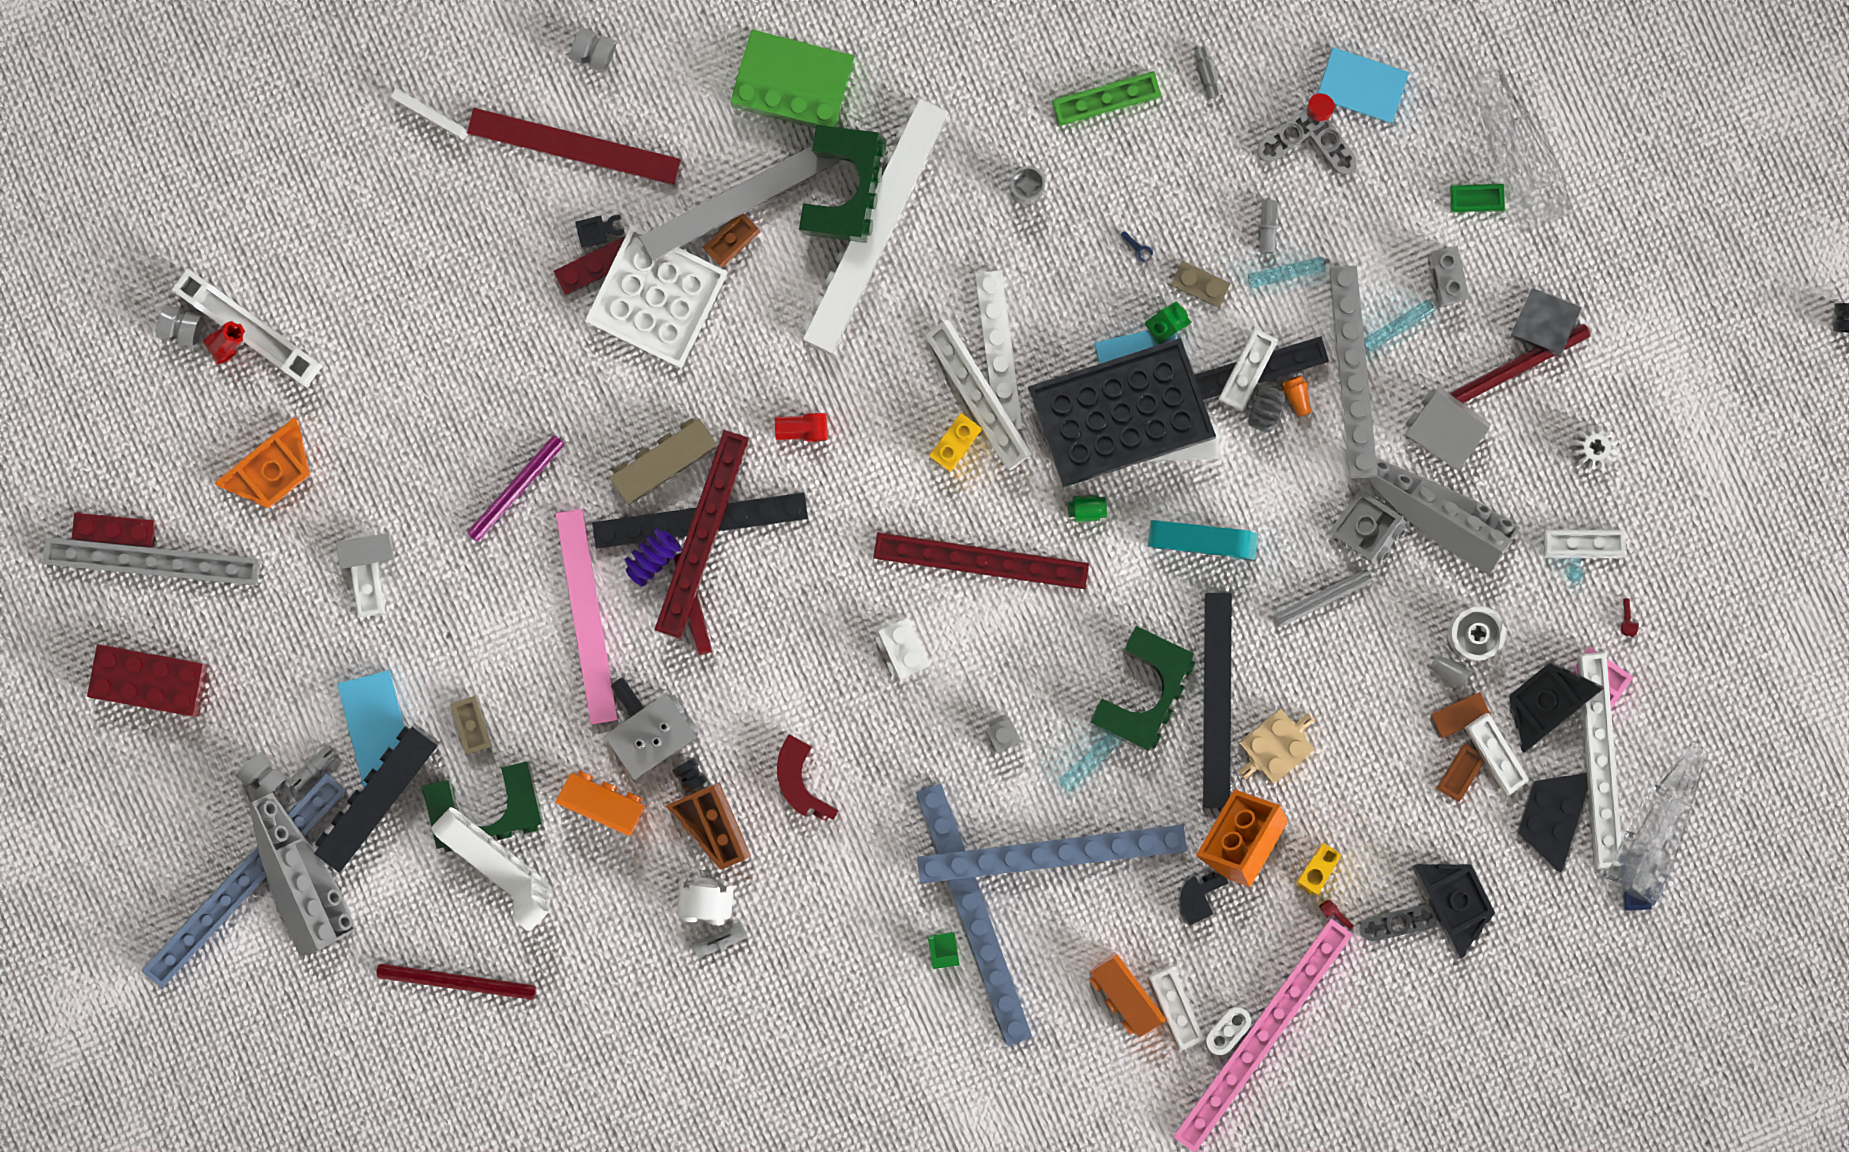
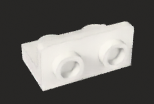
(902, 649)

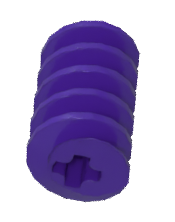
(652, 557)

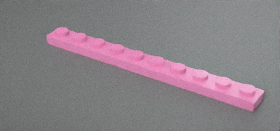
(1262, 1035)

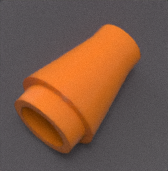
(1297, 395)

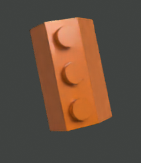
(601, 802)
(1243, 837)
(1126, 995)

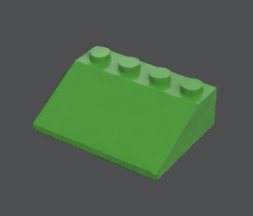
(792, 80)

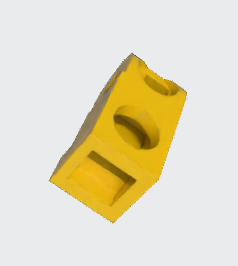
(1318, 869)

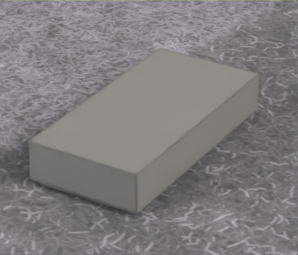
(365, 551)

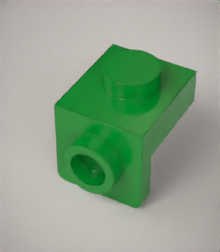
(1168, 322)

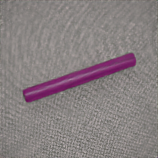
(515, 488)

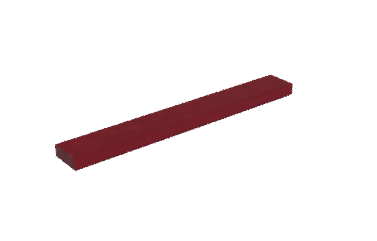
(573, 146)
(701, 534)
(981, 560)

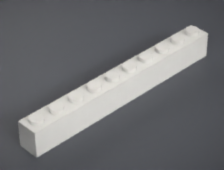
(860, 258)

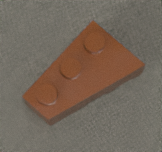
(712, 825)

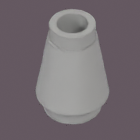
(1450, 671)

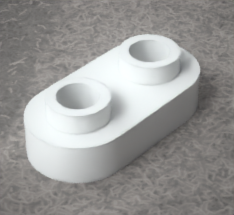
(1229, 1031)

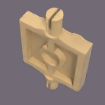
(1276, 746)

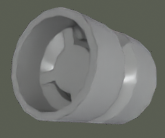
(594, 50)
(1027, 185)
(179, 326)
(261, 776)

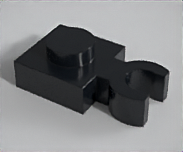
(594, 230)

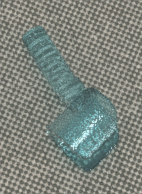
(1575, 573)

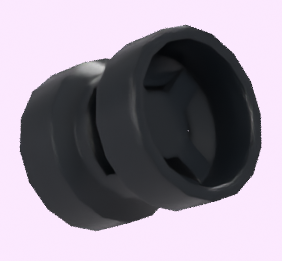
(1842, 317)
(690, 775)

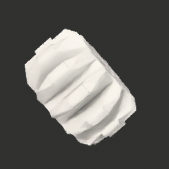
(1602, 442)

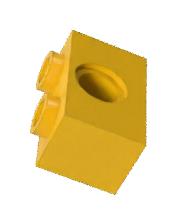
(955, 443)

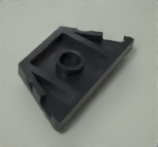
(1548, 701)
(1552, 816)
(1456, 901)

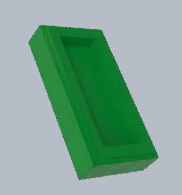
(1477, 198)

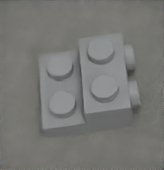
(1369, 528)

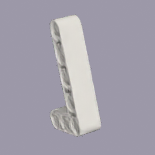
(526, 887)

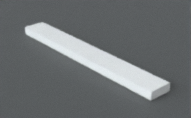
(1600, 762)

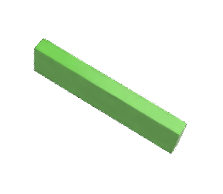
(1106, 98)

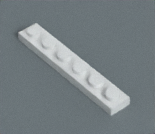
(998, 342)
(978, 394)

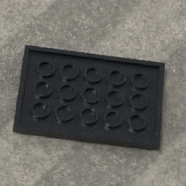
(1121, 412)

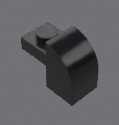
(1192, 896)

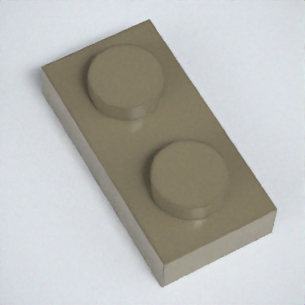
(1200, 284)
(471, 725)

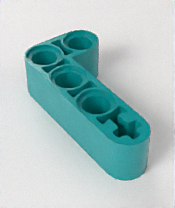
(1203, 539)

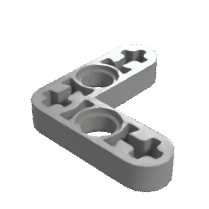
(1315, 134)

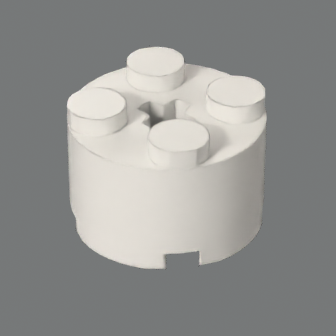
(1488, 624)
(705, 900)

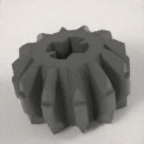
(1266, 409)

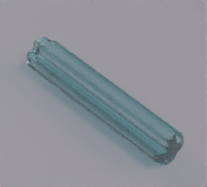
(1286, 272)
(1399, 325)
(1089, 762)

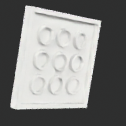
(656, 302)

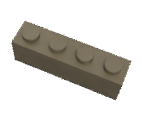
(663, 461)

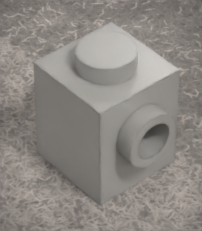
(1002, 733)

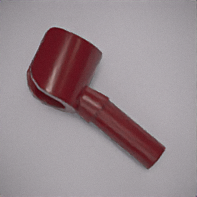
(1628, 627)
(1329, 908)

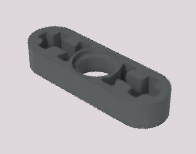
(1376, 920)

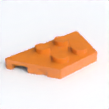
(271, 468)

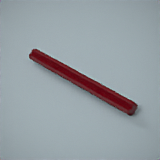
(1514, 368)
(456, 981)

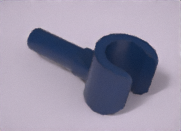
(1136, 246)

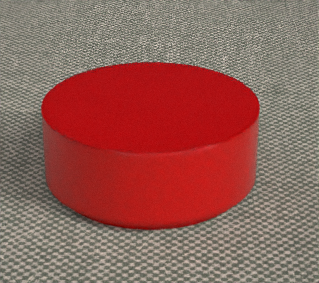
(1320, 107)

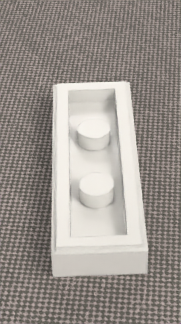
(429, 114)
(1248, 369)
(1584, 544)
(367, 588)
(1496, 754)
(1176, 1008)

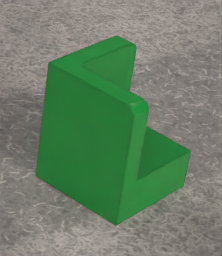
(943, 950)

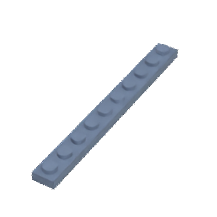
(1051, 854)
(236, 888)
(976, 920)

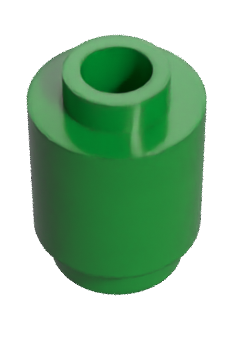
(1087, 508)

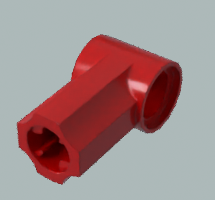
(223, 342)
(810, 427)

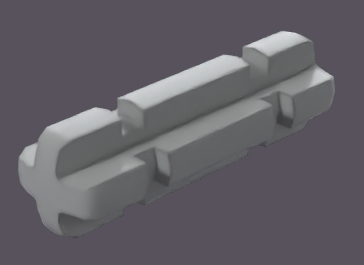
(1208, 72)

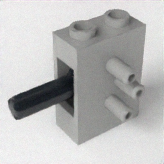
(651, 731)

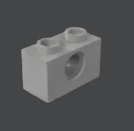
(1448, 276)

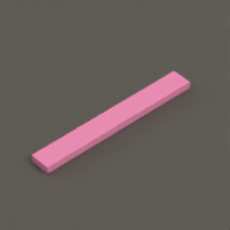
(586, 616)

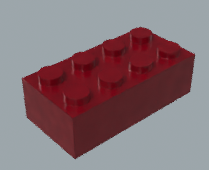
(147, 680)

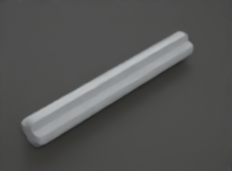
(1322, 598)

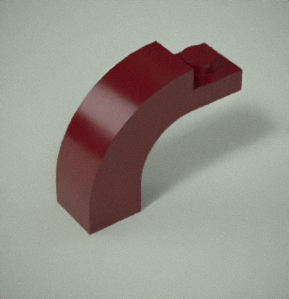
(789, 775)

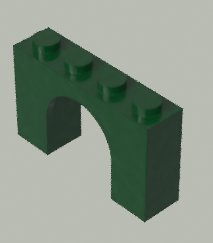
(852, 219)
(1171, 665)
(522, 808)

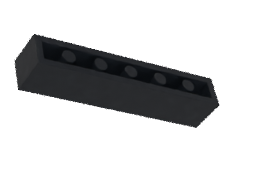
(376, 798)

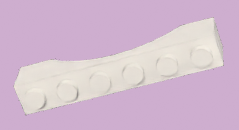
(256, 335)

